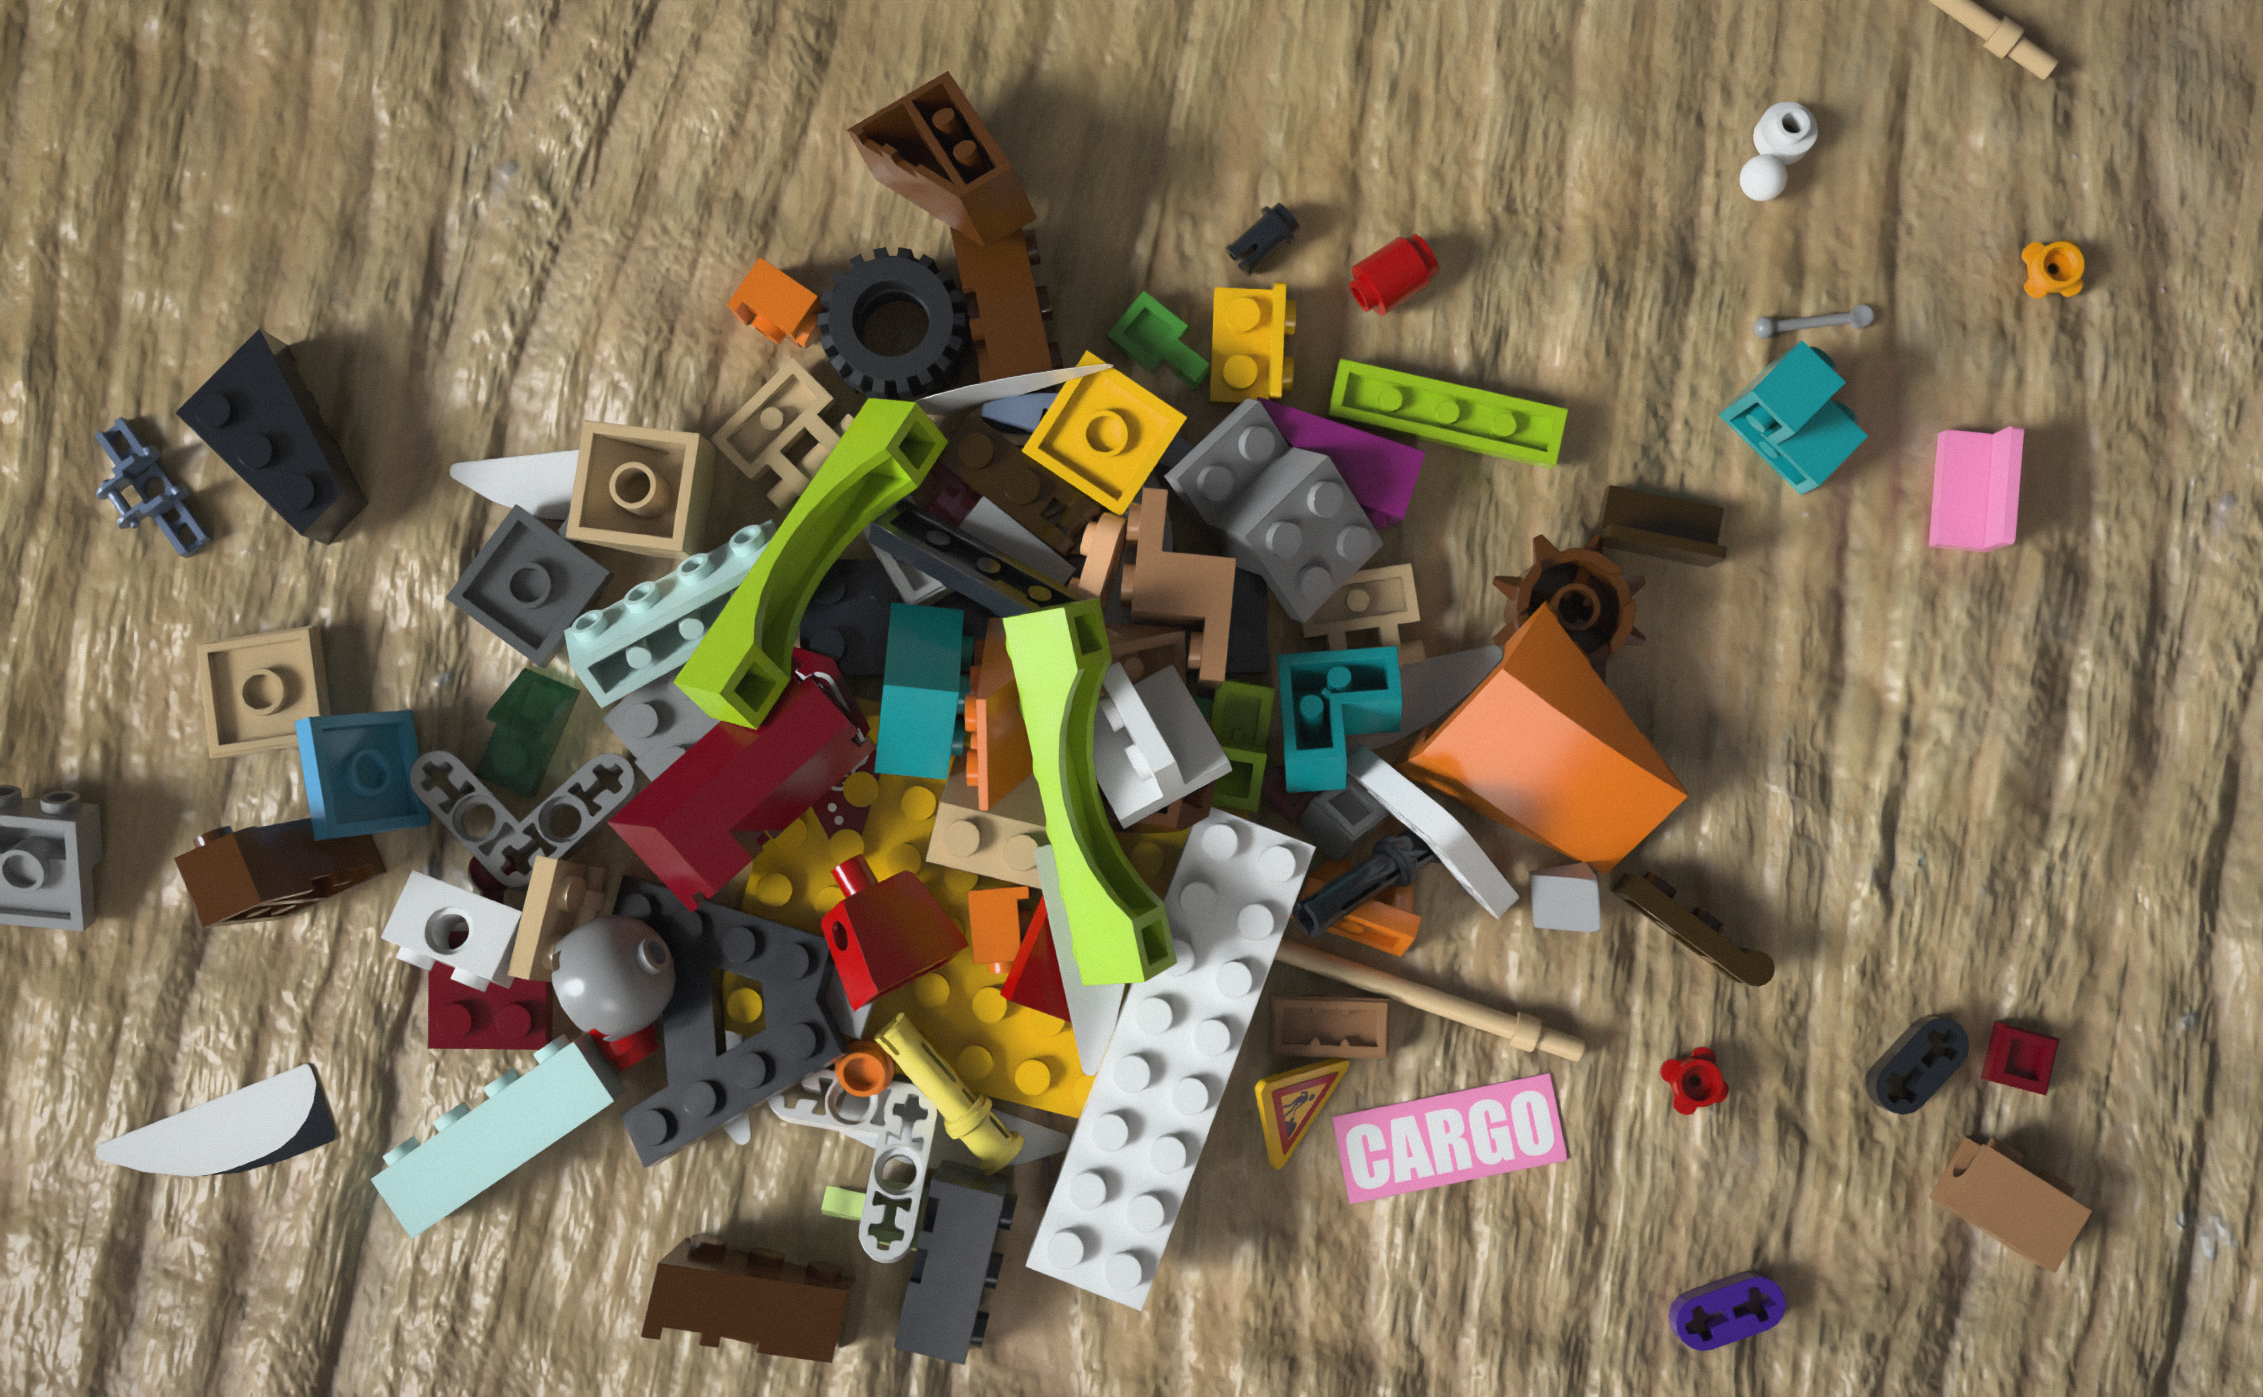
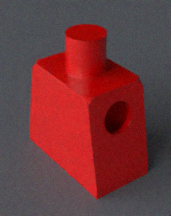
(886, 932)

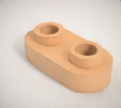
(1104, 547)

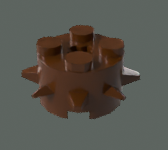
(1589, 581)

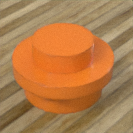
(866, 1068)

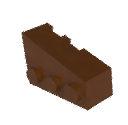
(945, 162)
(1006, 307)
(272, 871)

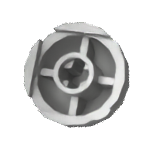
(614, 976)

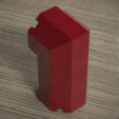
(735, 783)

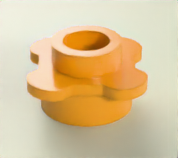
(2069, 264)

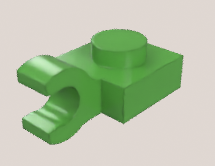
(1154, 337)

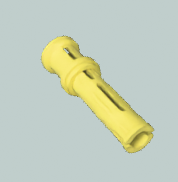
(965, 1113)

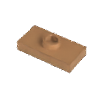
(1329, 1026)

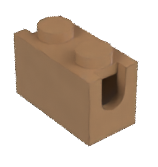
(2011, 1203)

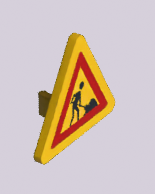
(1291, 1103)

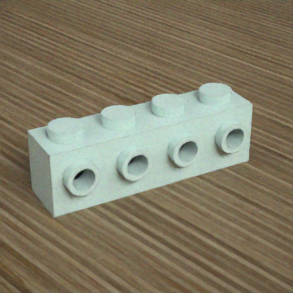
(660, 620)
(498, 1134)

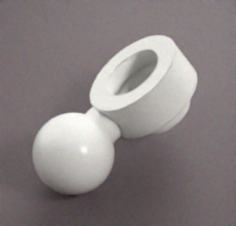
(1766, 173)

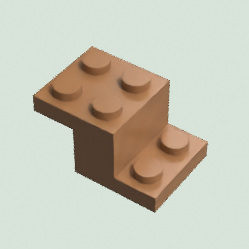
(1179, 589)

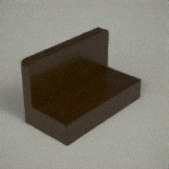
(1661, 527)

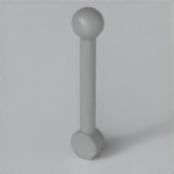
(1857, 318)

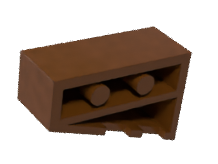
(750, 1299)

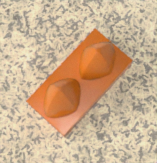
(1382, 922)

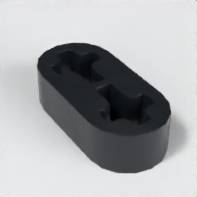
(1927, 1074)

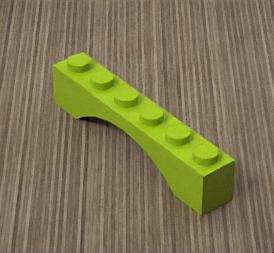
(750, 645)
(1112, 913)

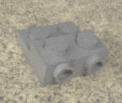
(659, 723)
(48, 859)

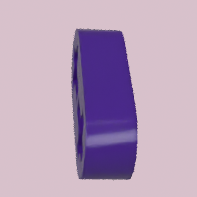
(1731, 1324)

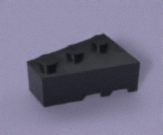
(275, 438)

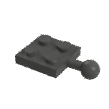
(530, 585)

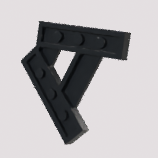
(704, 1079)

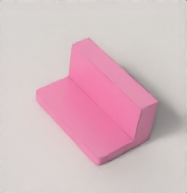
(1976, 489)

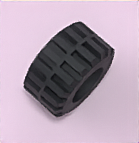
(887, 281)

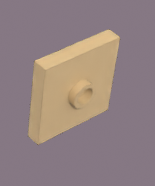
(259, 689)

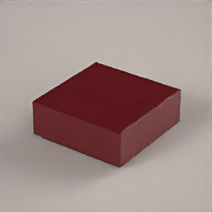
(2020, 1058)

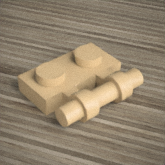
(773, 423)
(1371, 601)
(556, 902)

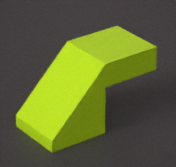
(1241, 724)

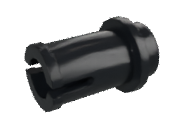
(1265, 236)

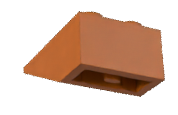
(999, 737)

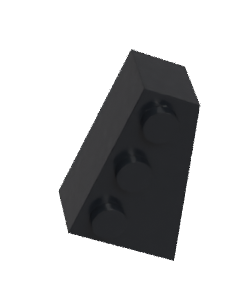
(955, 1262)

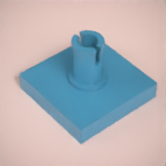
(360, 773)

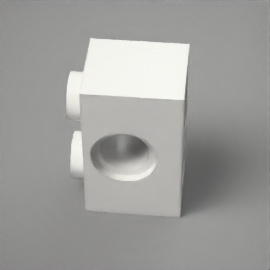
(428, 914)

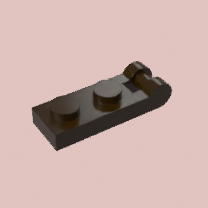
(1016, 483)
(1693, 929)

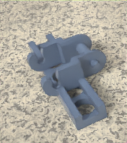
(125, 471)

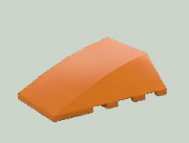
(1549, 753)

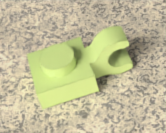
(849, 1205)

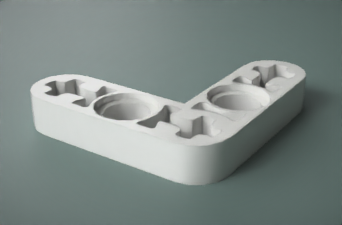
(1436, 827)
(879, 1123)

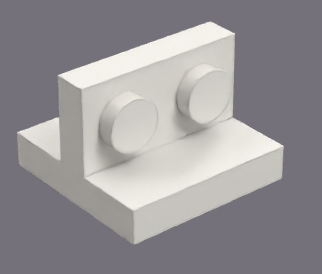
(1151, 744)

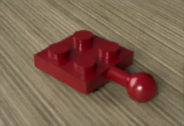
(489, 1019)

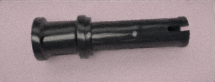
(1392, 863)

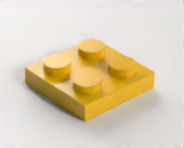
(1104, 434)

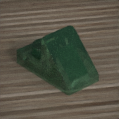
(526, 731)

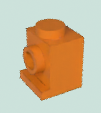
(778, 304)
(998, 925)

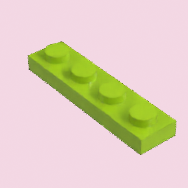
(1447, 414)

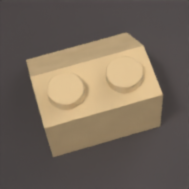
(642, 489)
(991, 841)

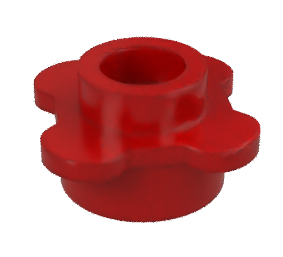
(1710, 1086)

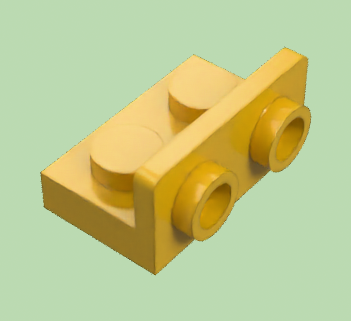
(1250, 345)

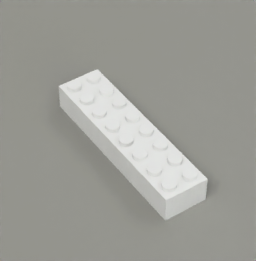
(1170, 1061)

